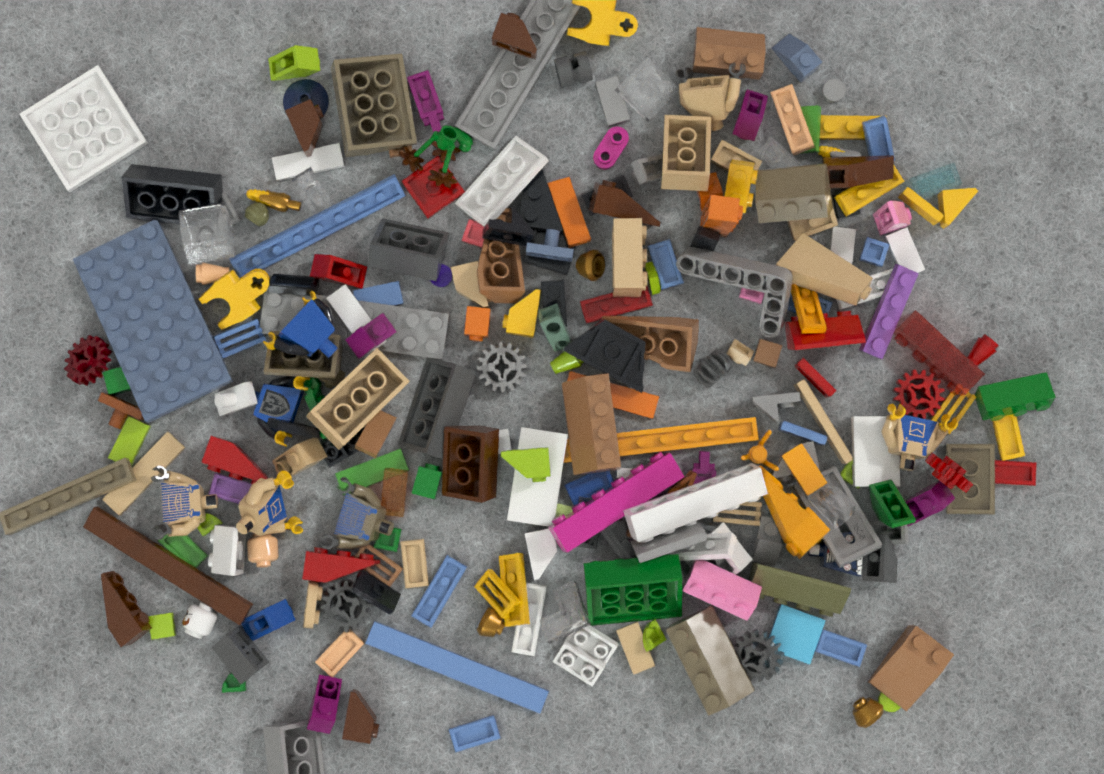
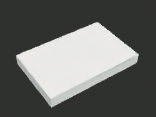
(870, 453)

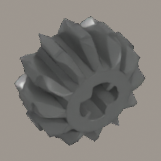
(712, 368)

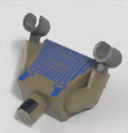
(359, 519)

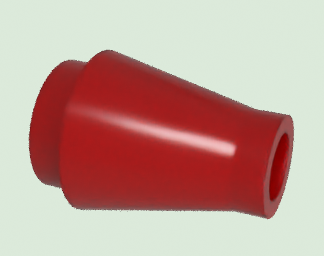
(982, 350)

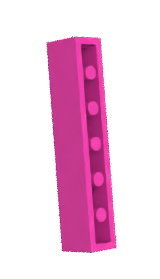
(608, 505)

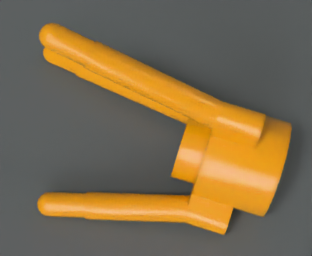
(758, 454)

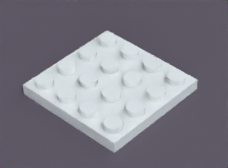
(83, 128)

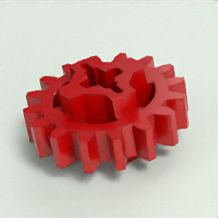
(910, 389)
(949, 472)

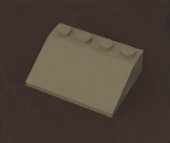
(373, 104)

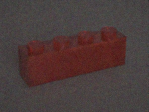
(938, 354)

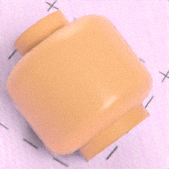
(262, 550)

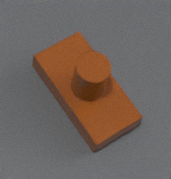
(121, 411)

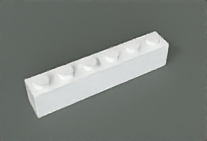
(695, 502)

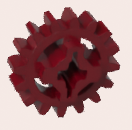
(87, 360)

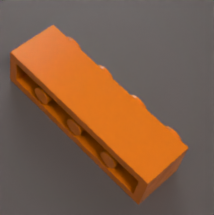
(721, 214)

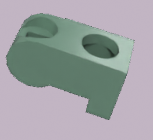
(554, 327)

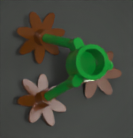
(444, 146)

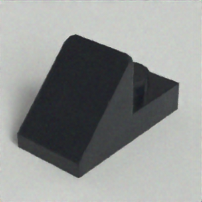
(511, 231)

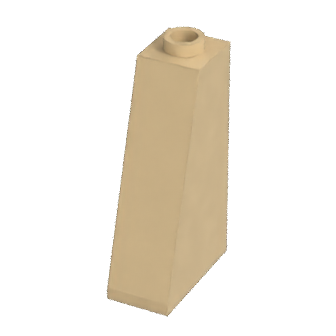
(825, 272)

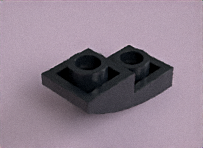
(335, 456)

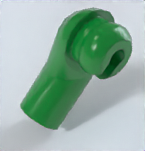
(464, 140)

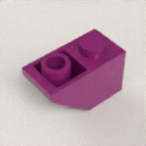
(929, 501)
(324, 704)

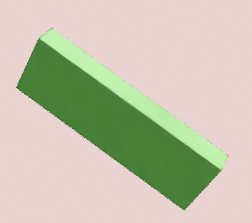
(372, 470)

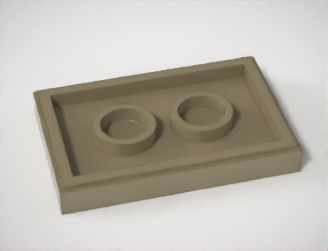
(980, 468)

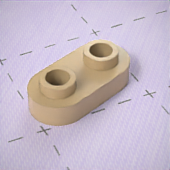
(311, 615)

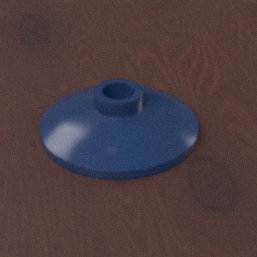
(308, 88)

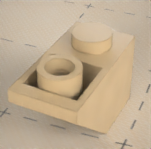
(467, 283)
(300, 457)

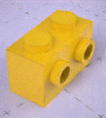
(739, 182)

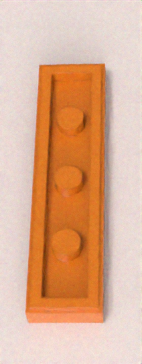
(629, 399)

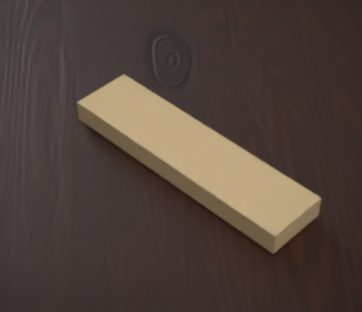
(823, 421)
(161, 454)

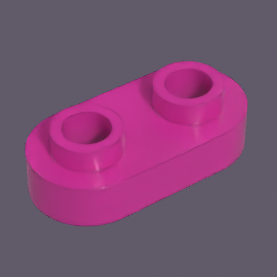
(610, 147)

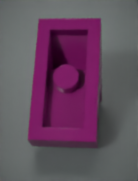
(370, 335)

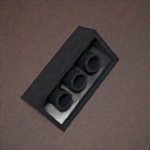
(163, 192)

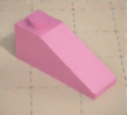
(892, 217)

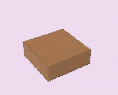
(767, 353)

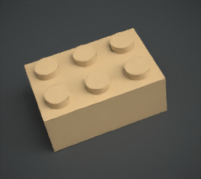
(686, 153)
(628, 257)

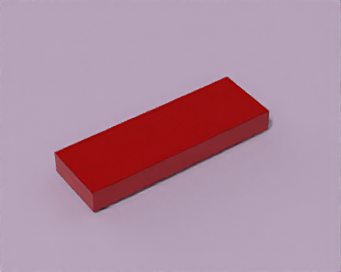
(607, 305)

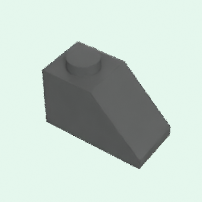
(881, 564)

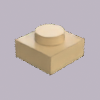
(739, 352)

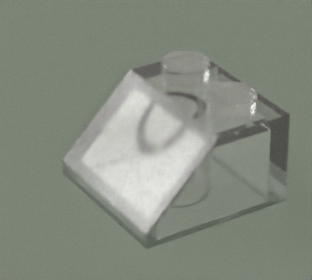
(207, 234)

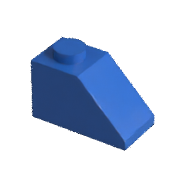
(268, 620)

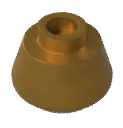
(591, 265)
(490, 623)
(867, 711)

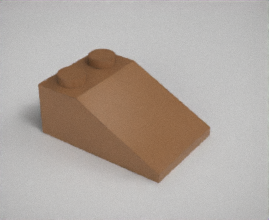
(910, 667)

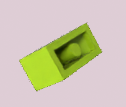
(294, 63)
(530, 462)

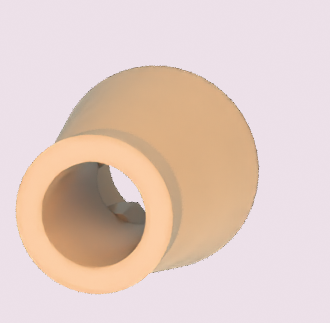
(208, 273)

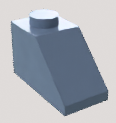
(797, 57)

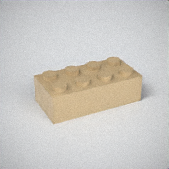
(357, 398)

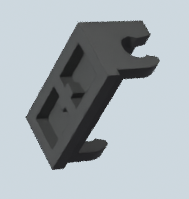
(616, 537)
(240, 654)

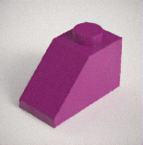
(750, 115)

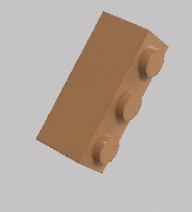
(720, 48)

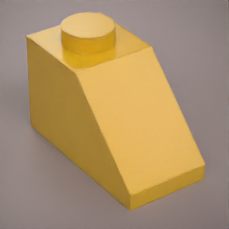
(523, 316)

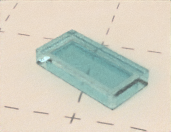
(936, 181)

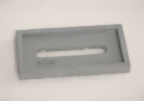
(865, 537)

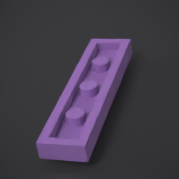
(889, 311)

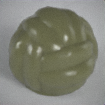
(257, 214)

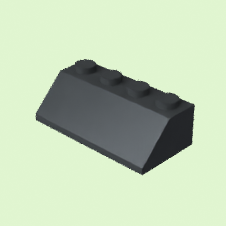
(436, 404)

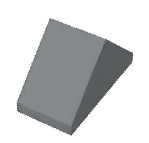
(897, 535)

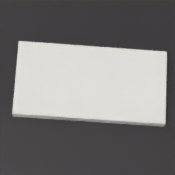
(501, 181)
(538, 501)

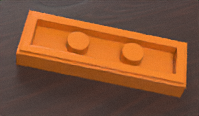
(569, 212)

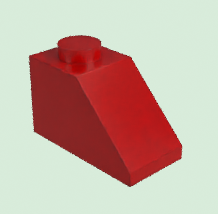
(338, 270)

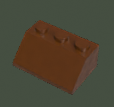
(470, 462)

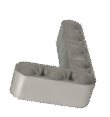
(744, 279)

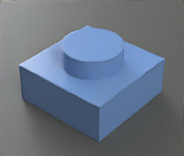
(874, 252)

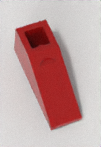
(231, 458)
(327, 567)

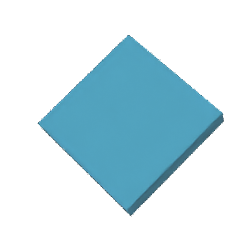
(797, 633)

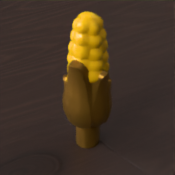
(274, 200)

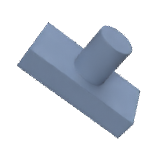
(550, 248)

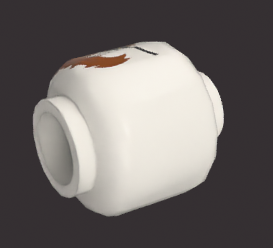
(199, 620)

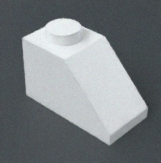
(541, 550)

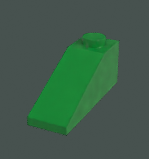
(889, 504)

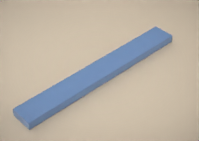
(318, 226)
(457, 667)

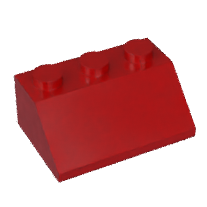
(840, 330)

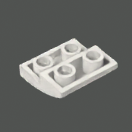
(585, 654)

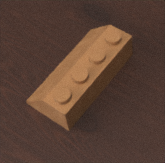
(591, 424)

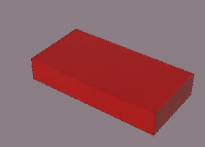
(815, 378)
(1015, 473)

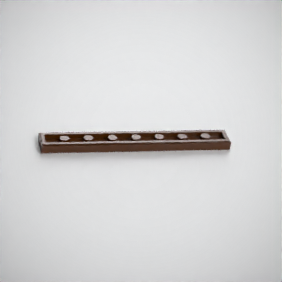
(168, 565)

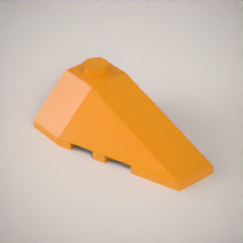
(797, 526)

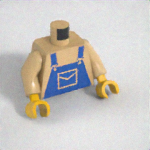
(913, 436)
(264, 508)

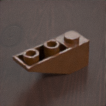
(858, 170)
(123, 614)

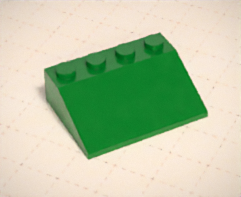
(633, 590)

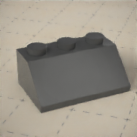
(408, 249)

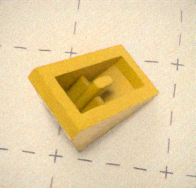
(953, 202)

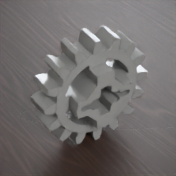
(490, 367)

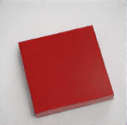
(425, 192)

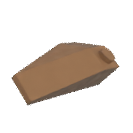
(500, 270)
(667, 339)

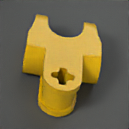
(603, 22)
(239, 294)

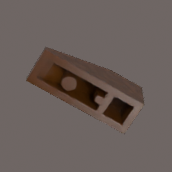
(616, 203)

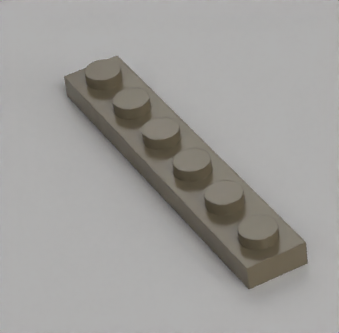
(67, 496)

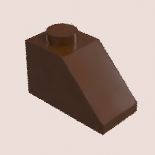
(513, 36)
(306, 124)
(360, 720)

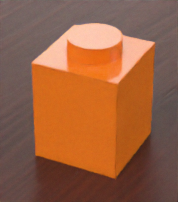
(477, 323)

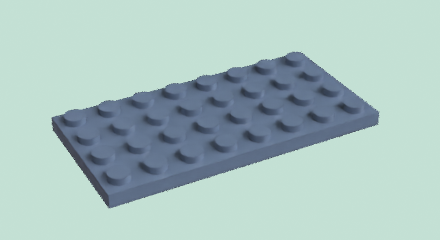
(152, 321)

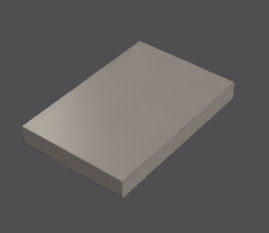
(664, 544)

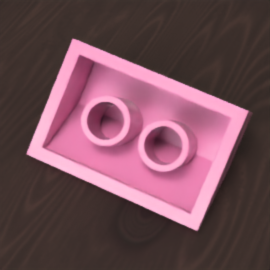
(722, 589)

